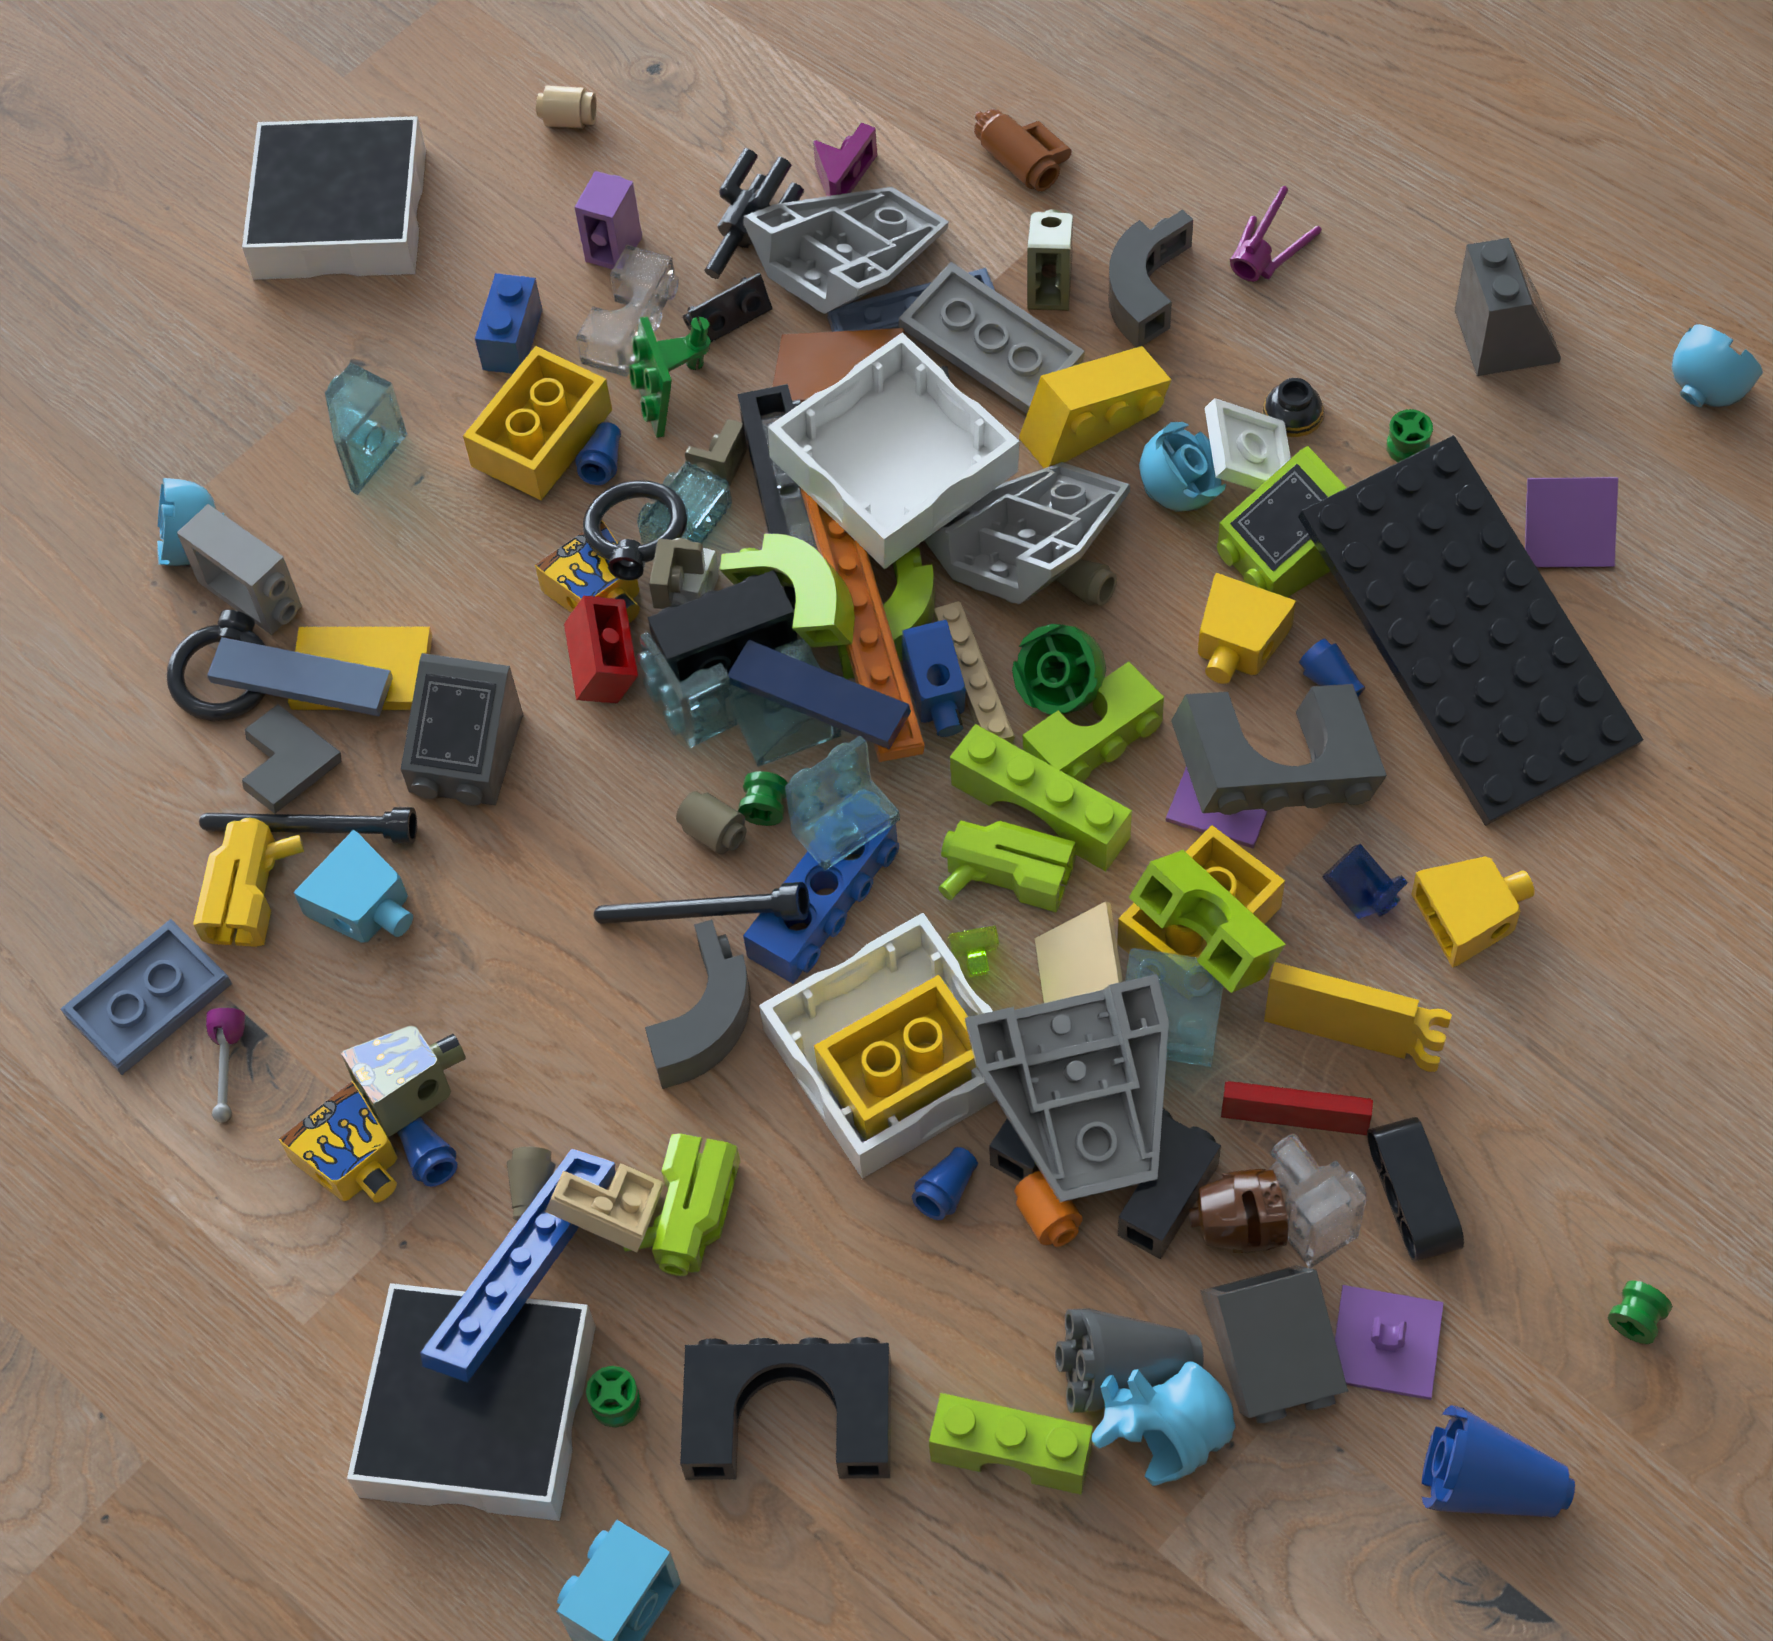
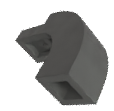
(1133, 299)
(710, 1030)

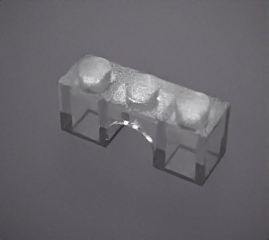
(644, 285)

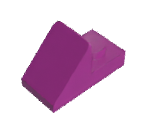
(844, 167)

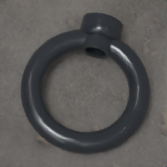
(629, 556)
(231, 625)

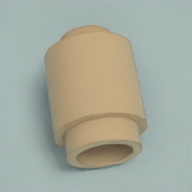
(566, 107)

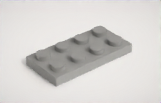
(987, 336)

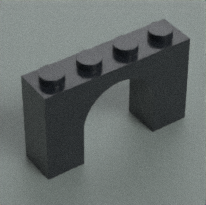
(1156, 1206)
(726, 1376)

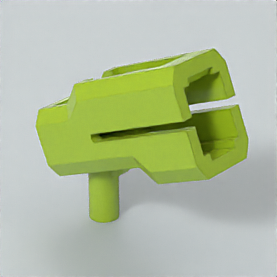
(1010, 858)
(694, 1204)

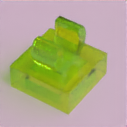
(974, 945)

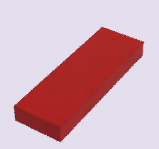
(1296, 1108)

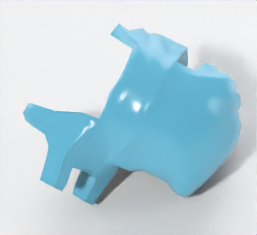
(1176, 1418)

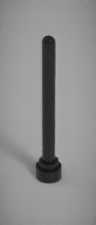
(397, 825)
(788, 901)

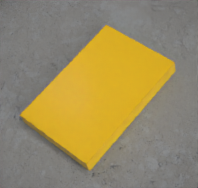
(378, 647)

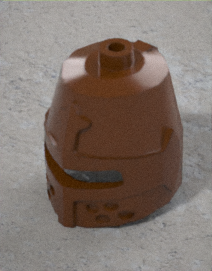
(1242, 1212)

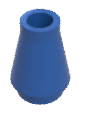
(599, 456)
(1328, 666)
(427, 1153)
(943, 1186)

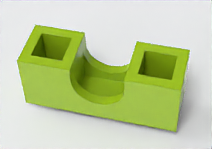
(1128, 710)
(1185, 894)
(980, 1433)

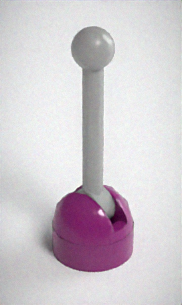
(224, 1028)

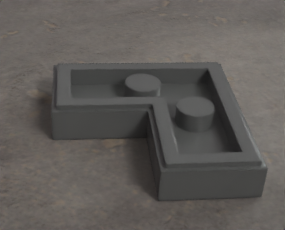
(295, 760)

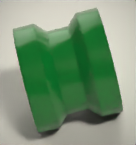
(1403, 427)
(763, 798)
(1640, 1312)
(607, 1386)

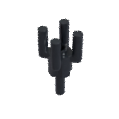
(745, 202)

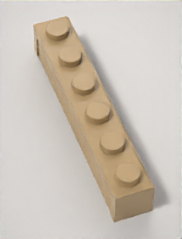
(979, 687)

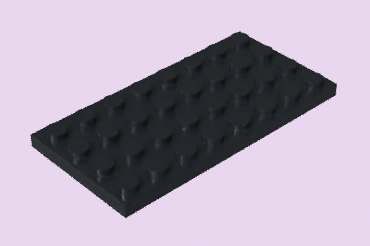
(1470, 629)

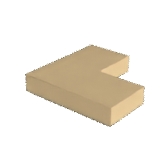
(615, 1213)

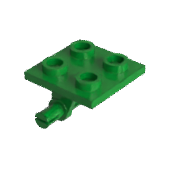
(655, 361)

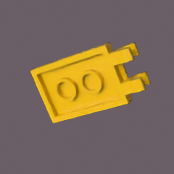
(1354, 1014)

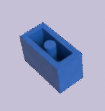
(508, 323)

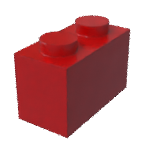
(600, 649)

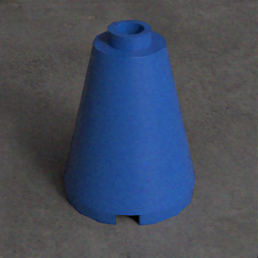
(1491, 1472)

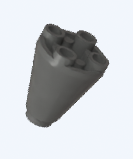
(1116, 1345)

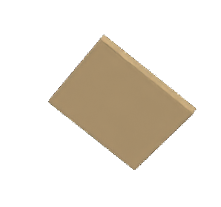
(1079, 955)

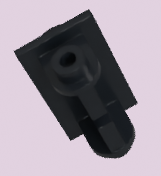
(732, 307)

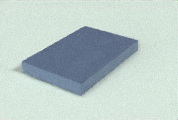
(146, 996)

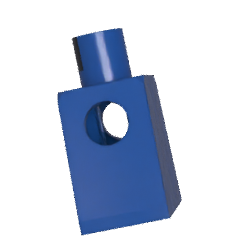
(934, 676)

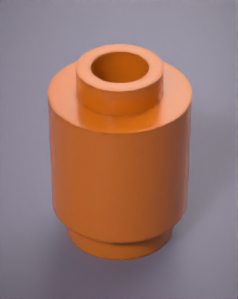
(1048, 1218)

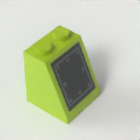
(1265, 533)

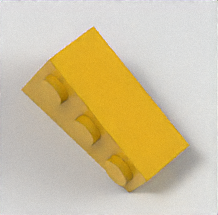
(1091, 404)

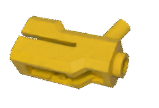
(237, 883)

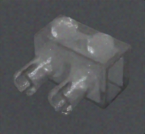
(1320, 1202)

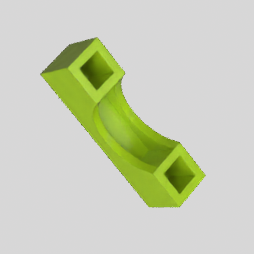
(1000, 771)

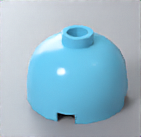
(1711, 369)
(1179, 469)
(177, 506)

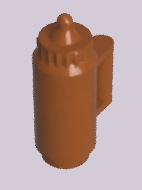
(1026, 151)

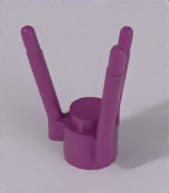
(1254, 254)

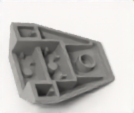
(842, 243)
(1027, 530)
(1082, 1083)

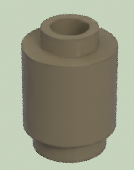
(711, 822)

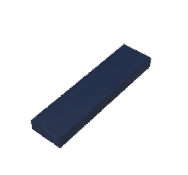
(819, 694)

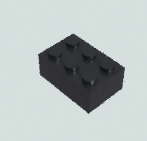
(721, 623)

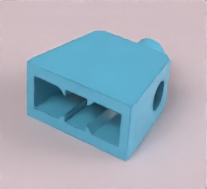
(355, 892)

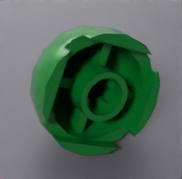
(1059, 669)

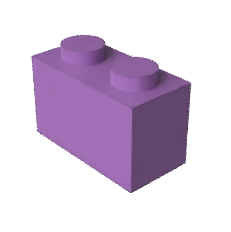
(607, 219)

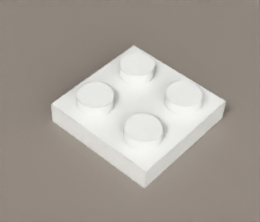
(1245, 444)

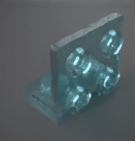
(694, 707)
(838, 805)
(1190, 1000)

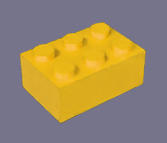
(538, 422)
(1234, 869)
(898, 1057)

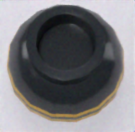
(1296, 406)

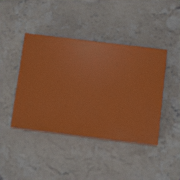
(823, 358)

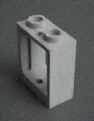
(240, 569)

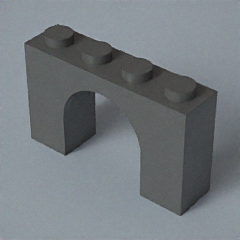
(1236, 778)

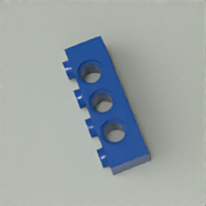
(792, 951)

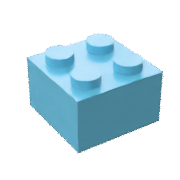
(619, 1588)

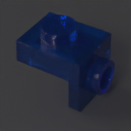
(1364, 883)

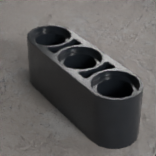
(1415, 1189)

